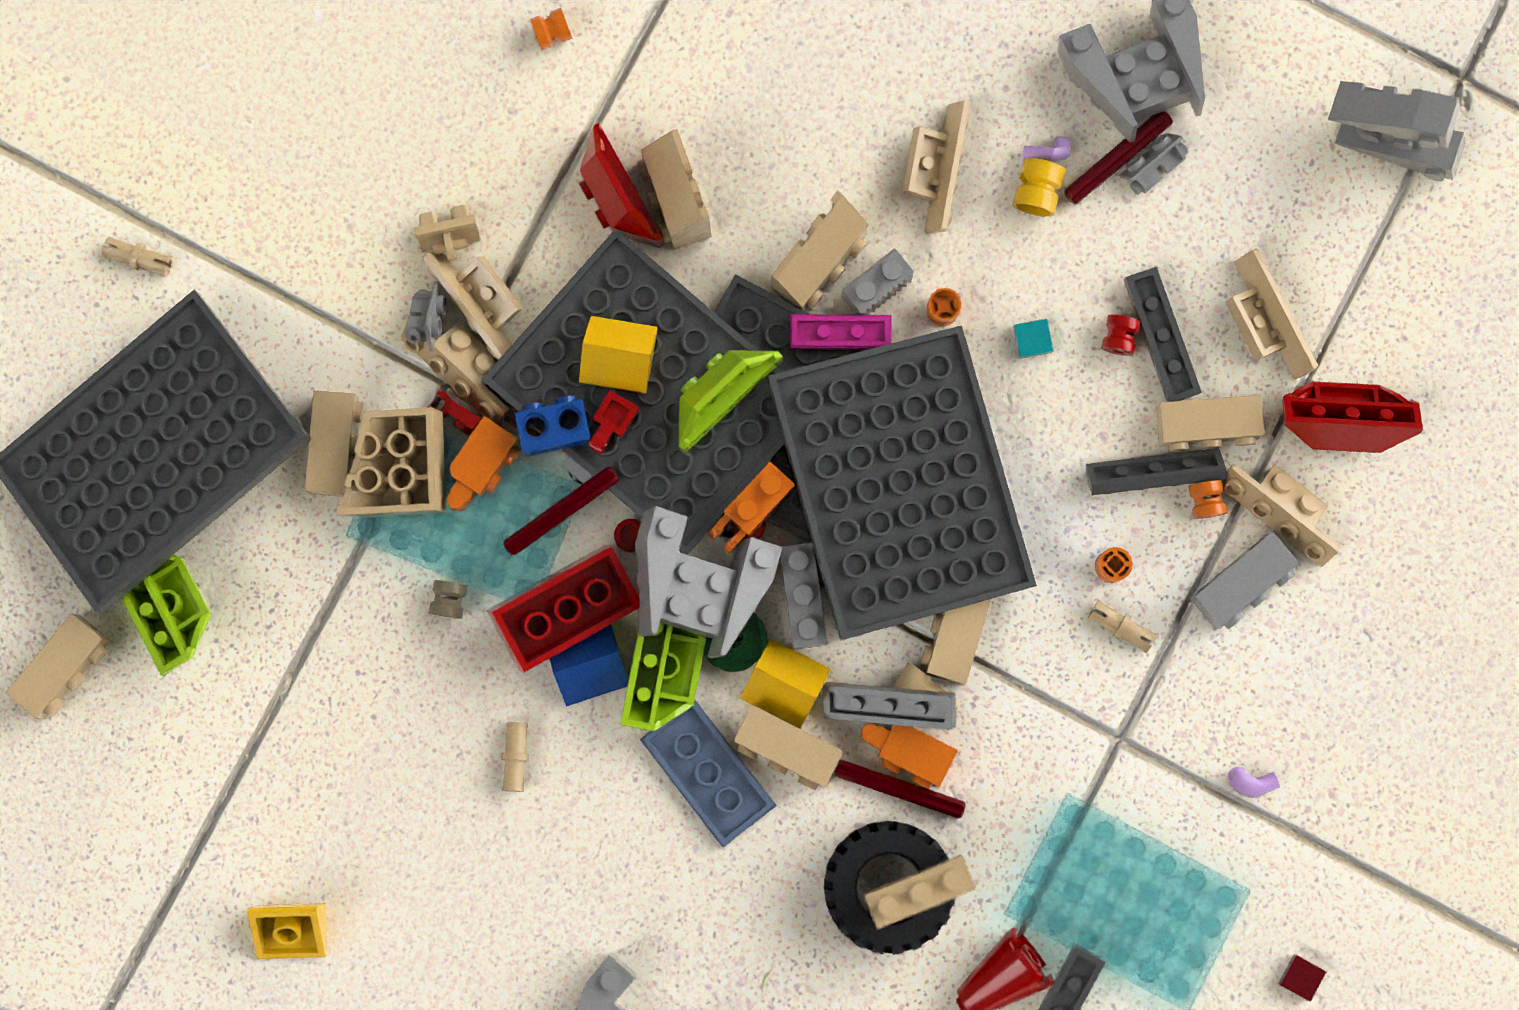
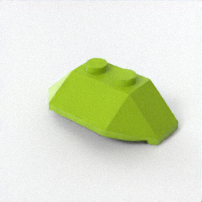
(720, 390)
(169, 614)
(662, 677)

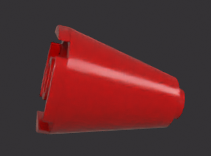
(1004, 975)

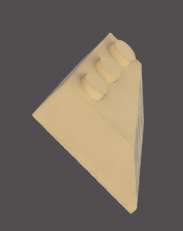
(674, 191)
(821, 257)
(397, 465)

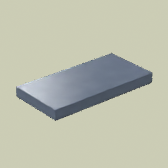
(709, 774)

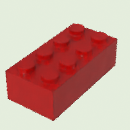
(564, 608)

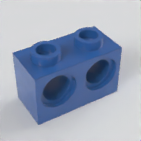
(554, 436)

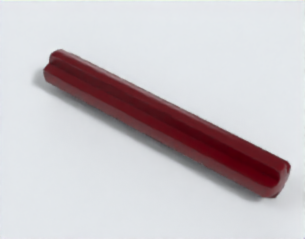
(1117, 158)
(561, 511)
(900, 789)

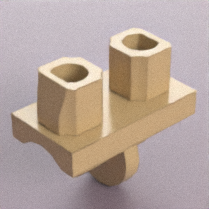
(448, 234)

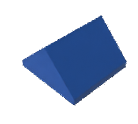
(590, 668)

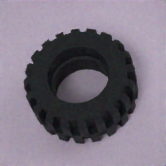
(841, 887)

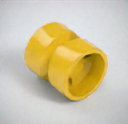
(1038, 189)

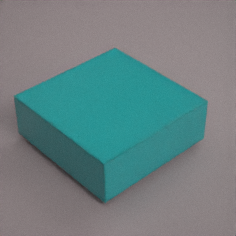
(1033, 338)

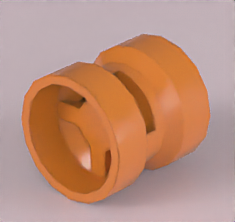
(551, 28)
(947, 302)
(1208, 507)
(1109, 568)

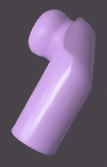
(1056, 153)
(1251, 786)

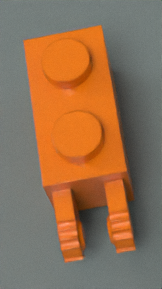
(480, 463)
(754, 505)
(912, 751)

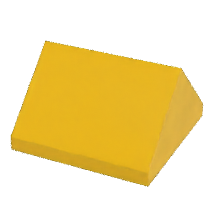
(617, 354)
(785, 683)
(288, 930)

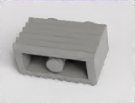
(877, 283)

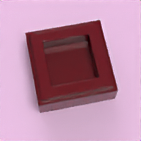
(1302, 977)

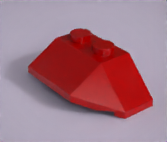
(614, 192)
(1350, 416)

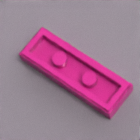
(839, 331)

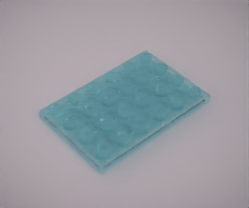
(470, 542)
(1128, 901)

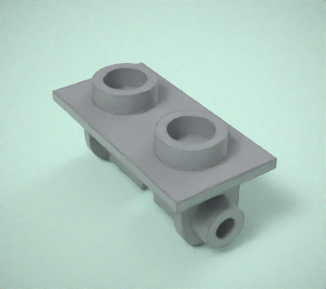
(1164, 152)
(424, 318)

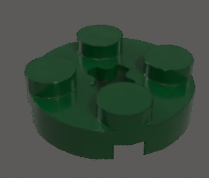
(748, 649)

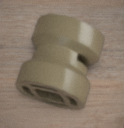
(444, 606)

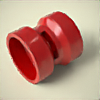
(1120, 335)

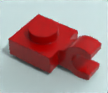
(613, 418)
(464, 419)

